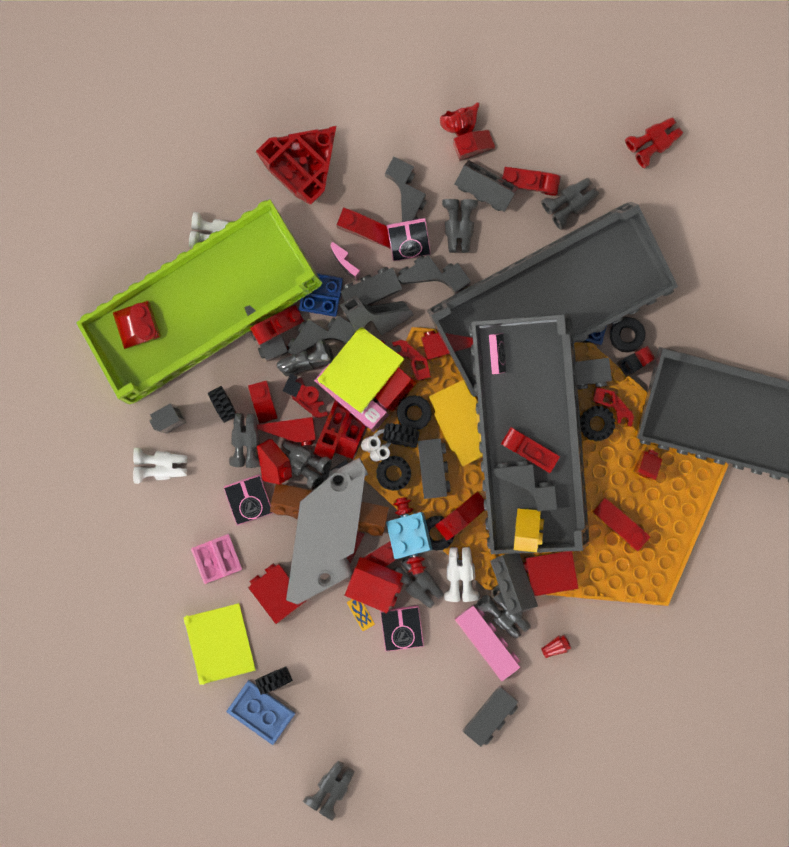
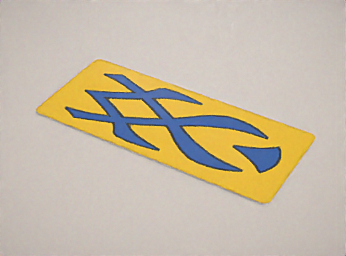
(360, 614)

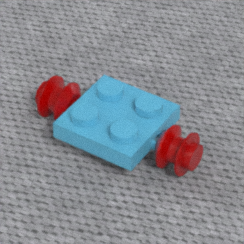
(409, 535)

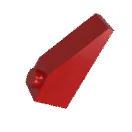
(363, 227)
(435, 347)
(295, 430)
(332, 431)
(461, 516)
(621, 524)

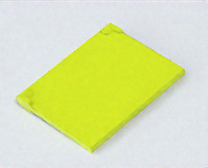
(360, 369)
(219, 643)

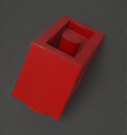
(473, 144)
(262, 401)
(350, 437)
(273, 463)
(648, 465)

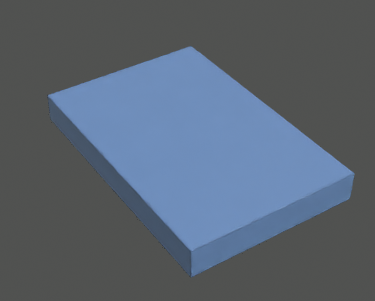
(260, 712)

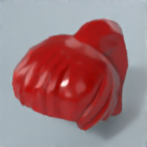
(461, 120)

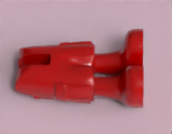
(659, 139)

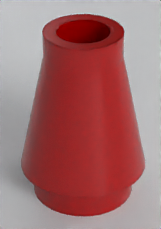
(556, 646)

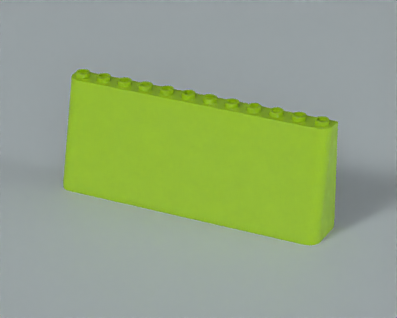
(202, 301)

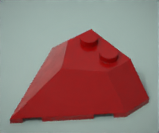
(300, 161)

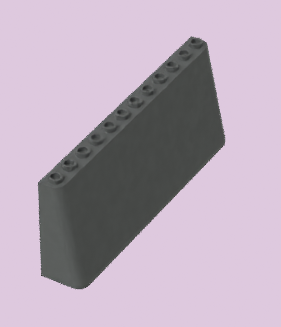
(590, 272)
(542, 403)
(717, 413)

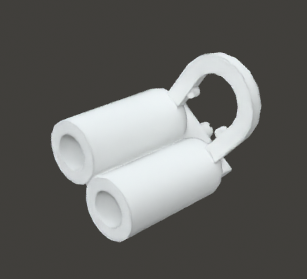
(373, 446)

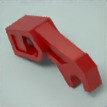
(409, 352)
(313, 407)
(621, 409)

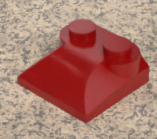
(136, 324)

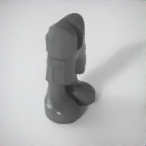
(575, 200)
(459, 229)
(303, 361)
(245, 436)
(300, 458)
(419, 585)
(502, 617)
(330, 784)

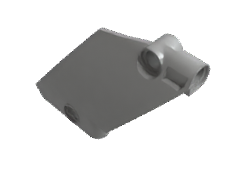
(326, 533)

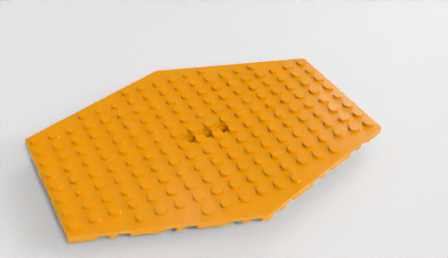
(608, 568)

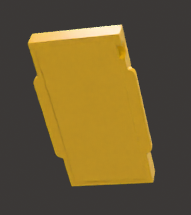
(458, 421)

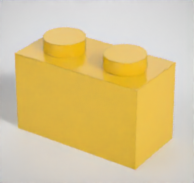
(527, 530)

